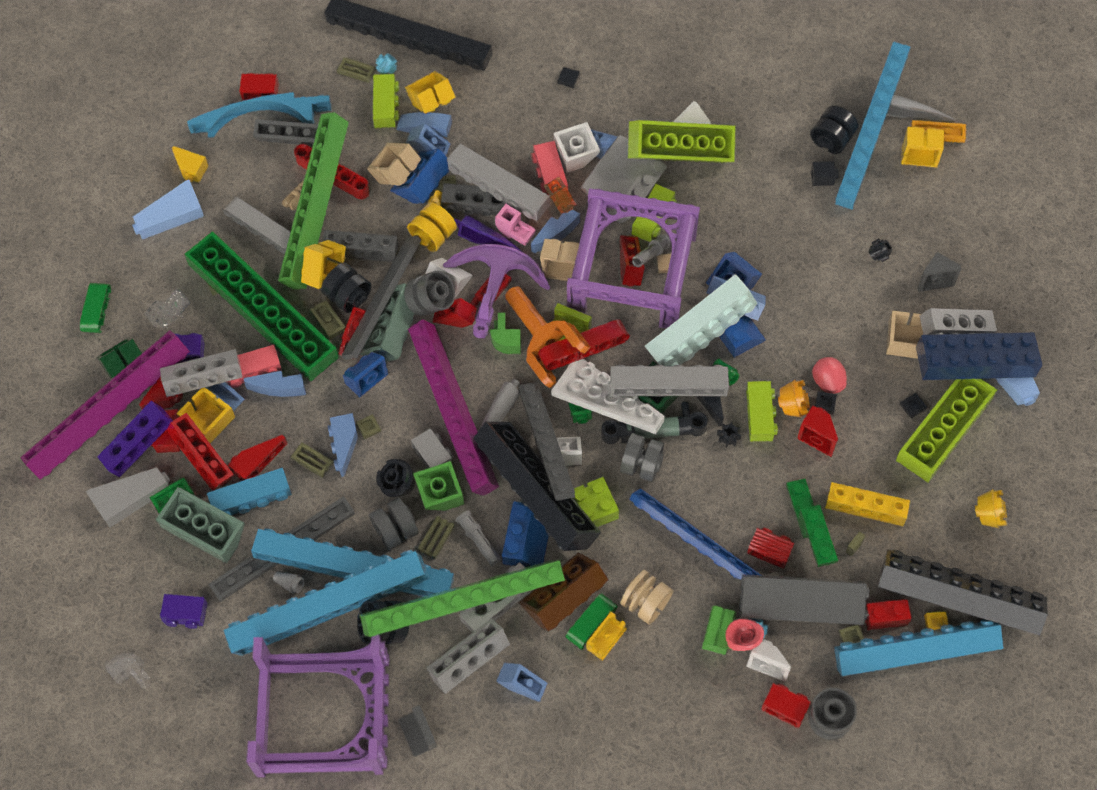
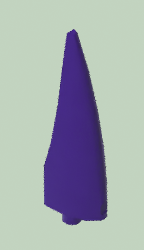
(480, 233)

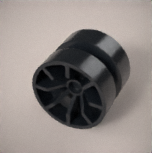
(834, 129)
(346, 287)
(391, 637)

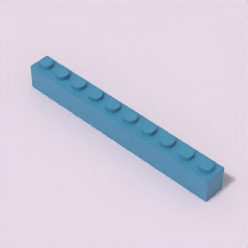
(872, 125)
(335, 561)

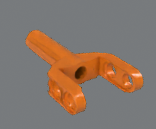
(543, 333)

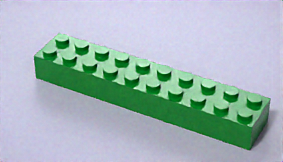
(262, 306)

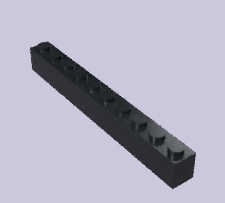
(409, 33)

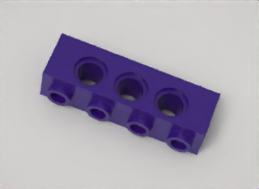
(135, 439)

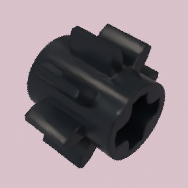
(880, 250)
(728, 440)

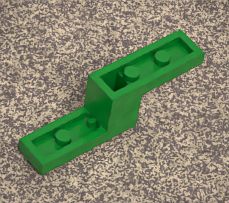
(811, 523)

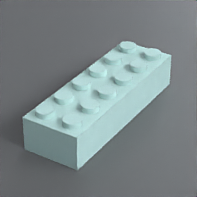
(702, 323)

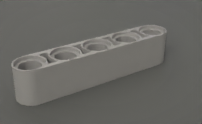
(258, 223)

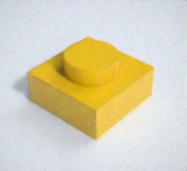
(935, 620)

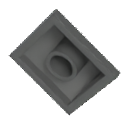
(939, 274)

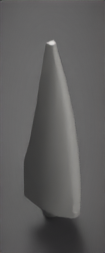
(909, 108)
(503, 402)

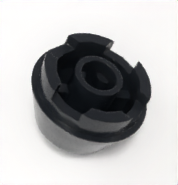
(396, 478)

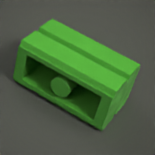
(716, 630)

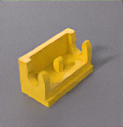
(606, 636)

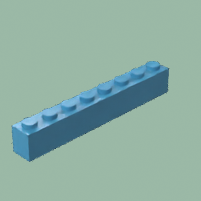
(918, 647)

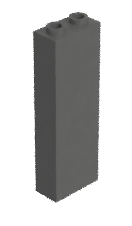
(803, 599)

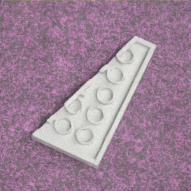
(590, 389)

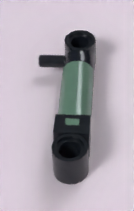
(671, 427)

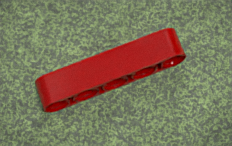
(351, 186)
(598, 338)

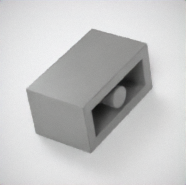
(430, 449)

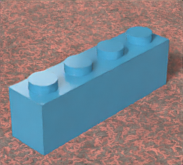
(251, 493)

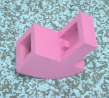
(510, 225)

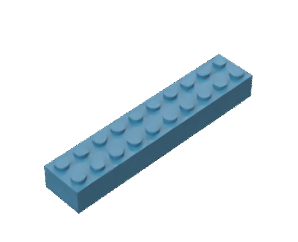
(327, 603)

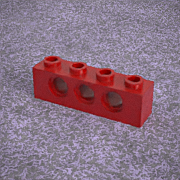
(199, 452)

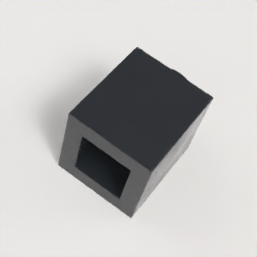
(824, 173)

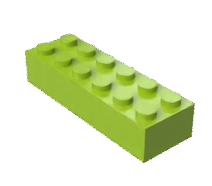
(681, 141)
(945, 426)

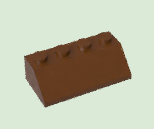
(558, 600)

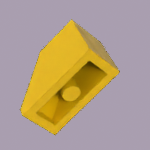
(190, 164)

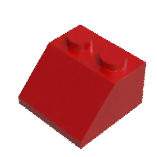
(818, 431)

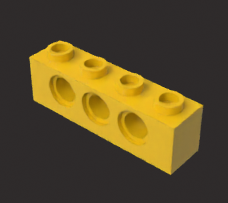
(867, 504)

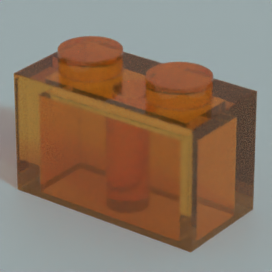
(560, 195)

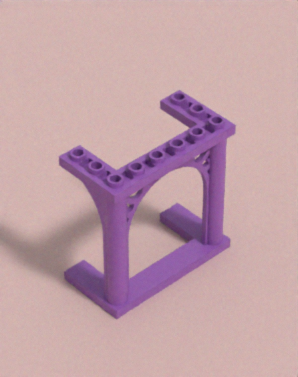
(669, 302)
(368, 659)

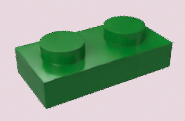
(162, 497)

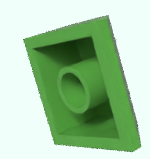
(439, 487)

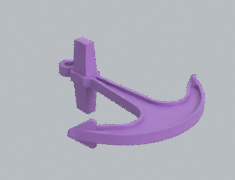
(500, 260)

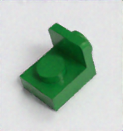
(579, 414)

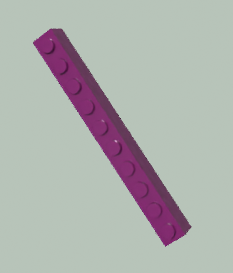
(104, 405)
(453, 407)

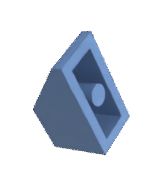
(425, 138)
(521, 681)

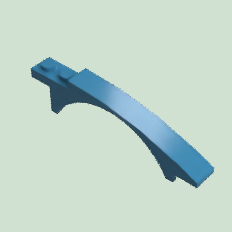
(300, 108)

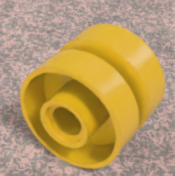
(433, 225)

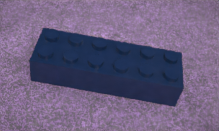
(978, 356)

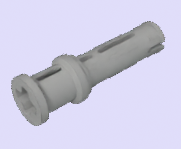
(654, 248)
(473, 531)

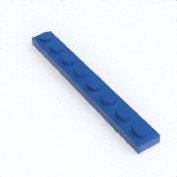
(691, 534)

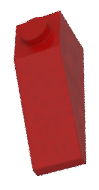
(629, 272)
(253, 460)

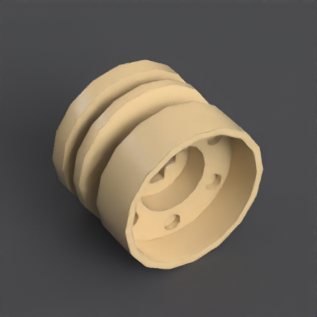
(643, 594)

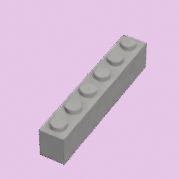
(498, 182)
(668, 381)

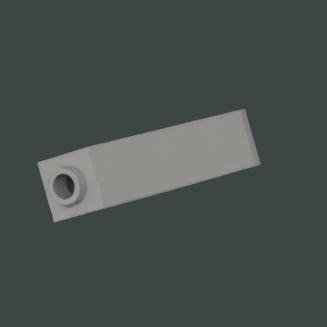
(127, 495)

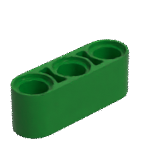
(94, 307)
(590, 620)

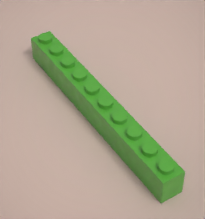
(313, 196)
(461, 598)

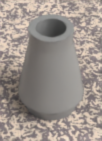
(291, 582)

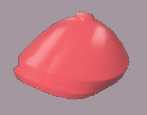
(830, 375)
(744, 635)

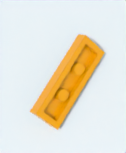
(952, 131)

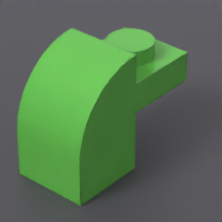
(503, 339)

